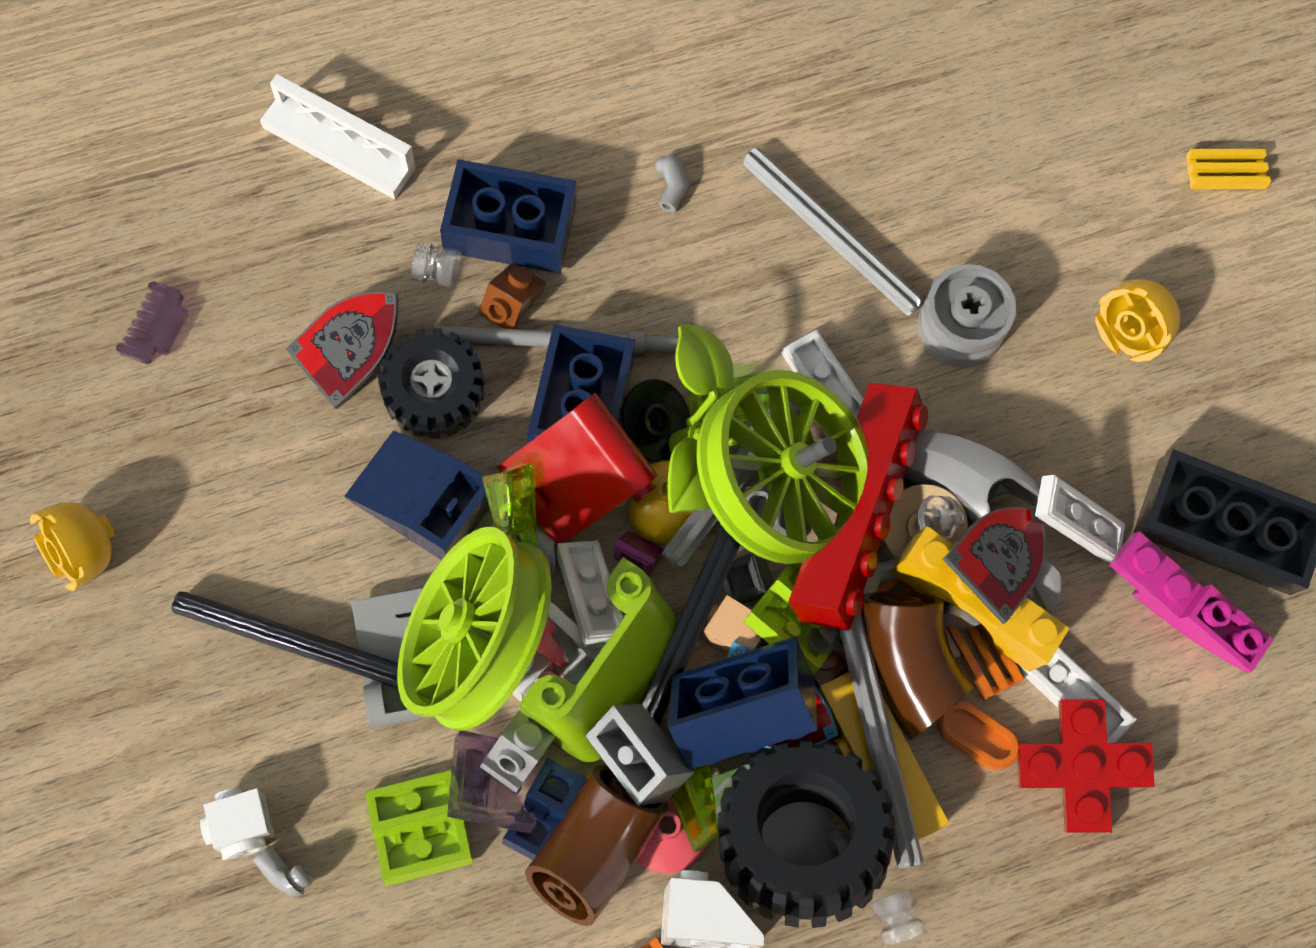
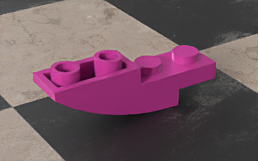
(1187, 606)

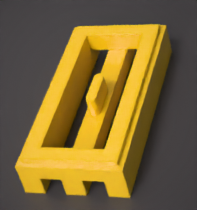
(1226, 163)

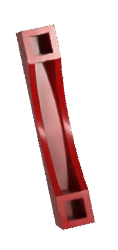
(834, 579)

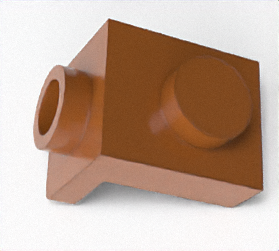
(510, 295)

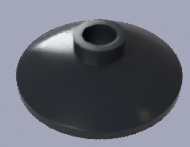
(664, 409)

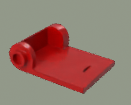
(583, 469)

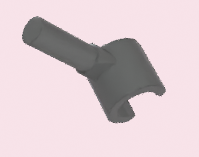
(825, 640)

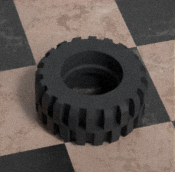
(818, 778)

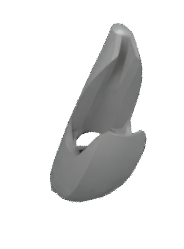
(975, 477)

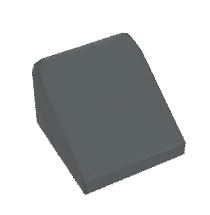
(748, 579)

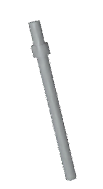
(541, 338)

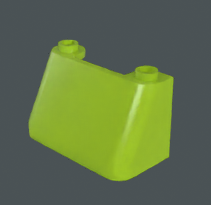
(618, 672)

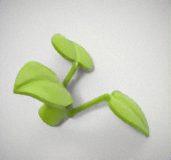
(702, 368)

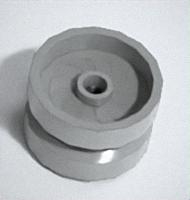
(966, 315)

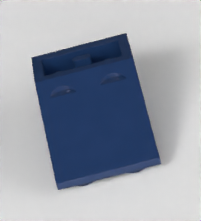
(421, 493)

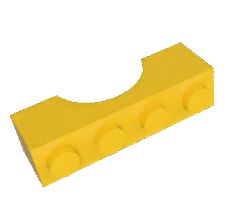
(1026, 638)

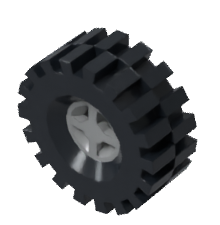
(426, 364)

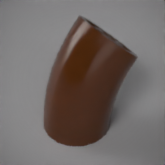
(913, 657)
(593, 848)

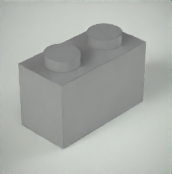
(639, 754)

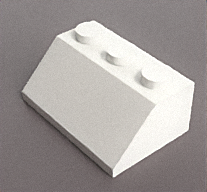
(704, 915)

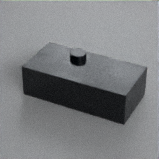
(1230, 522)

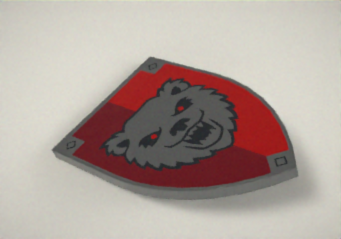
(347, 343)
(1000, 558)

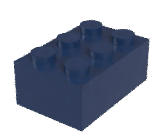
(509, 216)
(576, 368)
(742, 703)

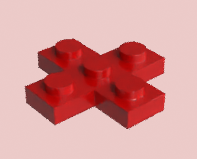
(1085, 766)

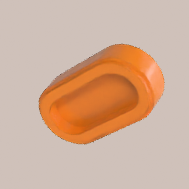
(979, 736)

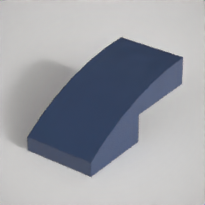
(549, 801)

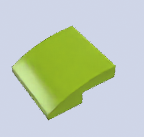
(777, 621)
(414, 830)

